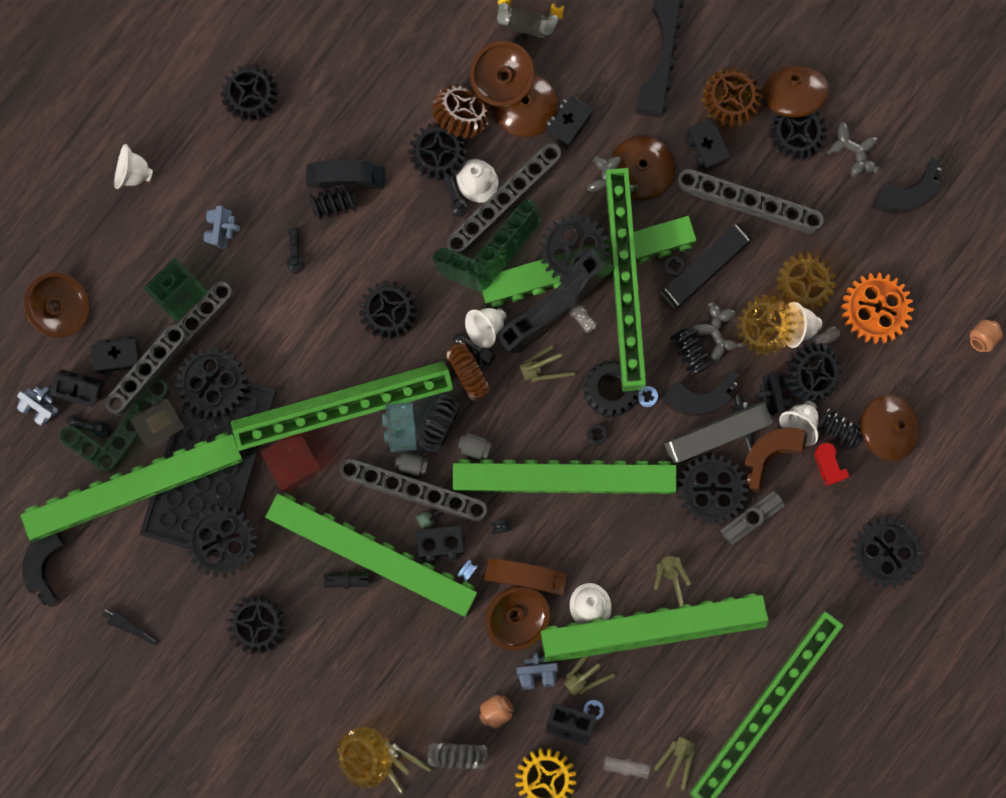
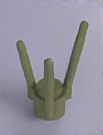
(530, 367)
(671, 567)
(576, 682)
(683, 750)
(393, 751)

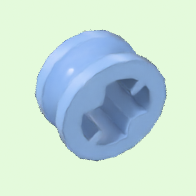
(641, 398)
(467, 571)
(594, 703)

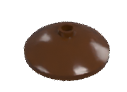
(492, 63)
(795, 91)
(529, 118)
(660, 167)
(65, 295)
(882, 430)
(524, 626)

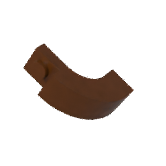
(769, 446)
(525, 575)

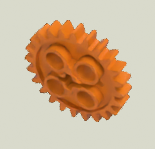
(882, 288)

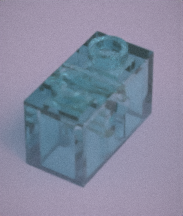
(400, 427)

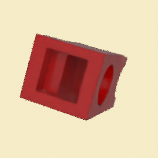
(828, 465)

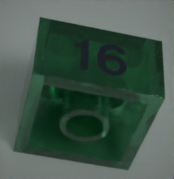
(175, 289)

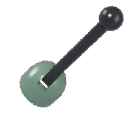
(427, 520)

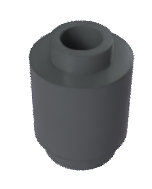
(474, 446)
(412, 464)

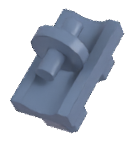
(222, 229)
(40, 401)
(547, 672)

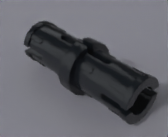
(346, 580)

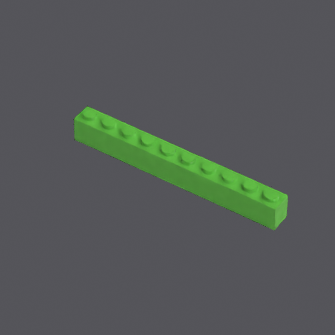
(533, 278)
(625, 280)
(341, 405)
(564, 477)
(131, 488)
(371, 555)
(654, 628)
(766, 707)

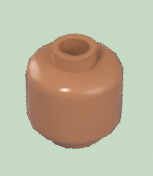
(986, 335)
(496, 711)

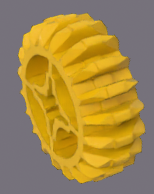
(536, 761)

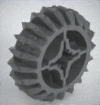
(457, 756)

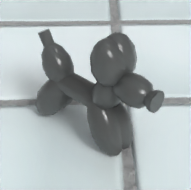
(860, 150)
(601, 163)
(712, 328)

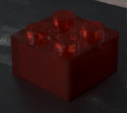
(291, 461)

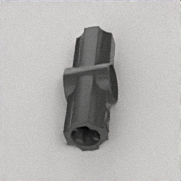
(763, 509)

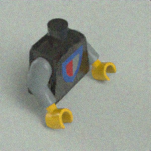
(528, 22)

